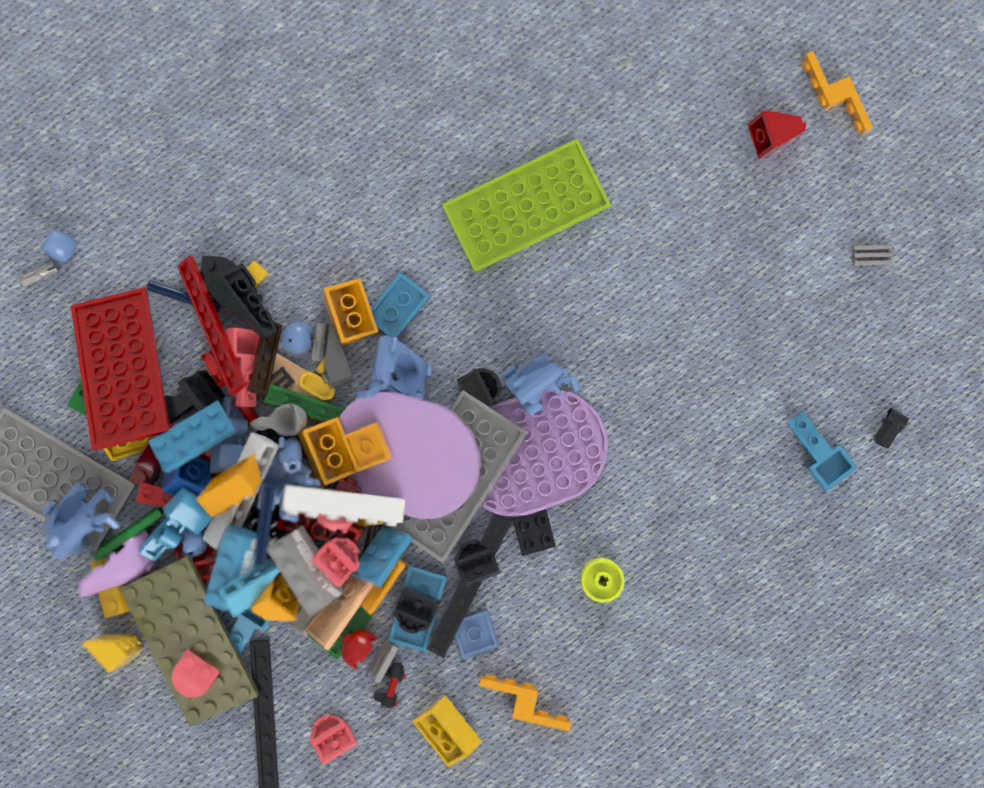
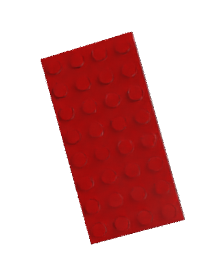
(119, 369)

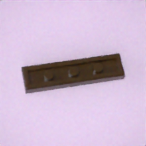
(264, 363)

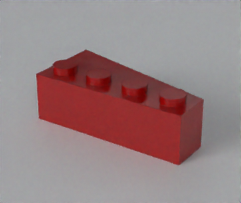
(320, 532)

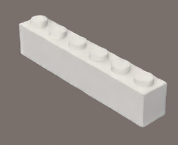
(264, 450)
(343, 504)

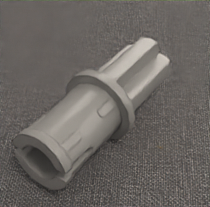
(38, 274)
(319, 342)

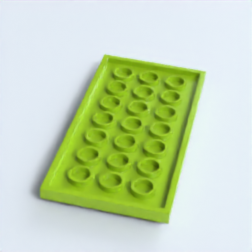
(526, 205)

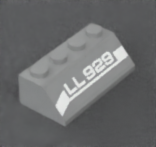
(306, 580)

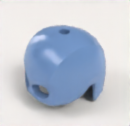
(59, 246)
(300, 336)
(193, 543)

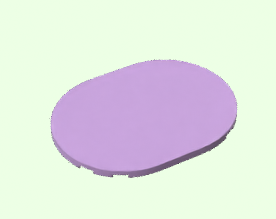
(431, 451)
(556, 458)

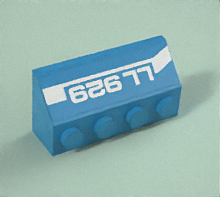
(232, 561)

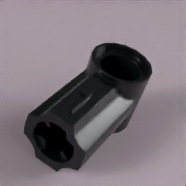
(892, 424)

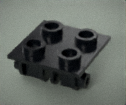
(534, 532)

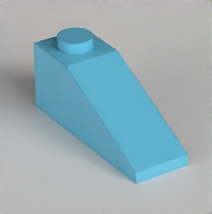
(247, 588)

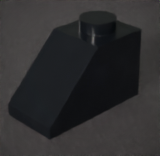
(177, 407)

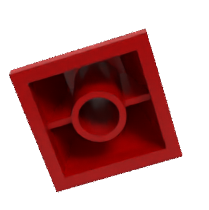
(774, 129)

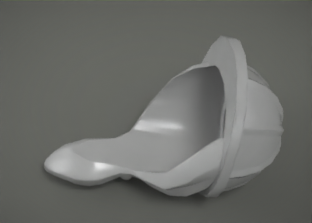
(285, 420)

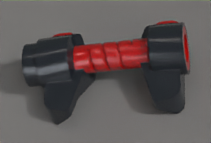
(395, 673)

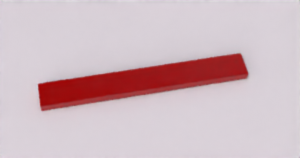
(212, 326)

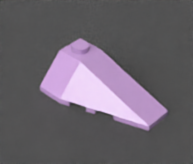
(120, 568)

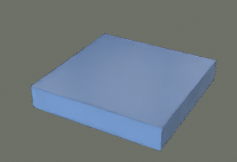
(476, 634)

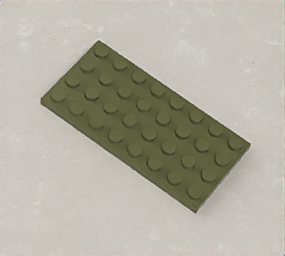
(175, 619)

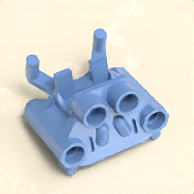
(398, 363)
(536, 378)
(287, 469)
(73, 519)

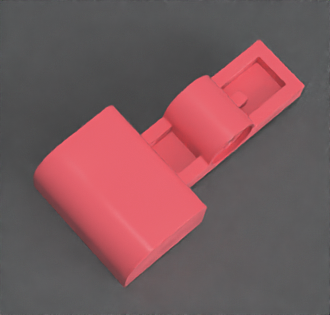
(244, 346)

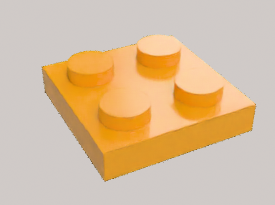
(367, 447)

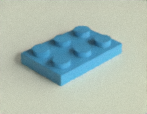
(398, 305)
(382, 555)

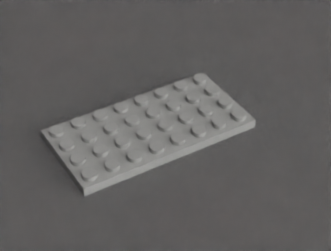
(497, 443)
(44, 469)

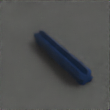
(173, 293)
(264, 525)

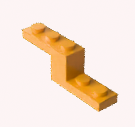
(836, 93)
(525, 702)

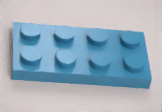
(192, 437)
(427, 583)

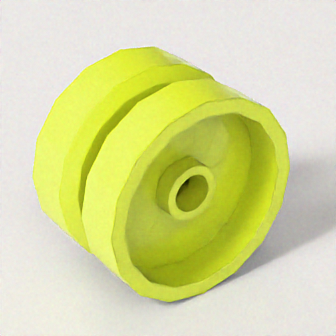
(610, 587)

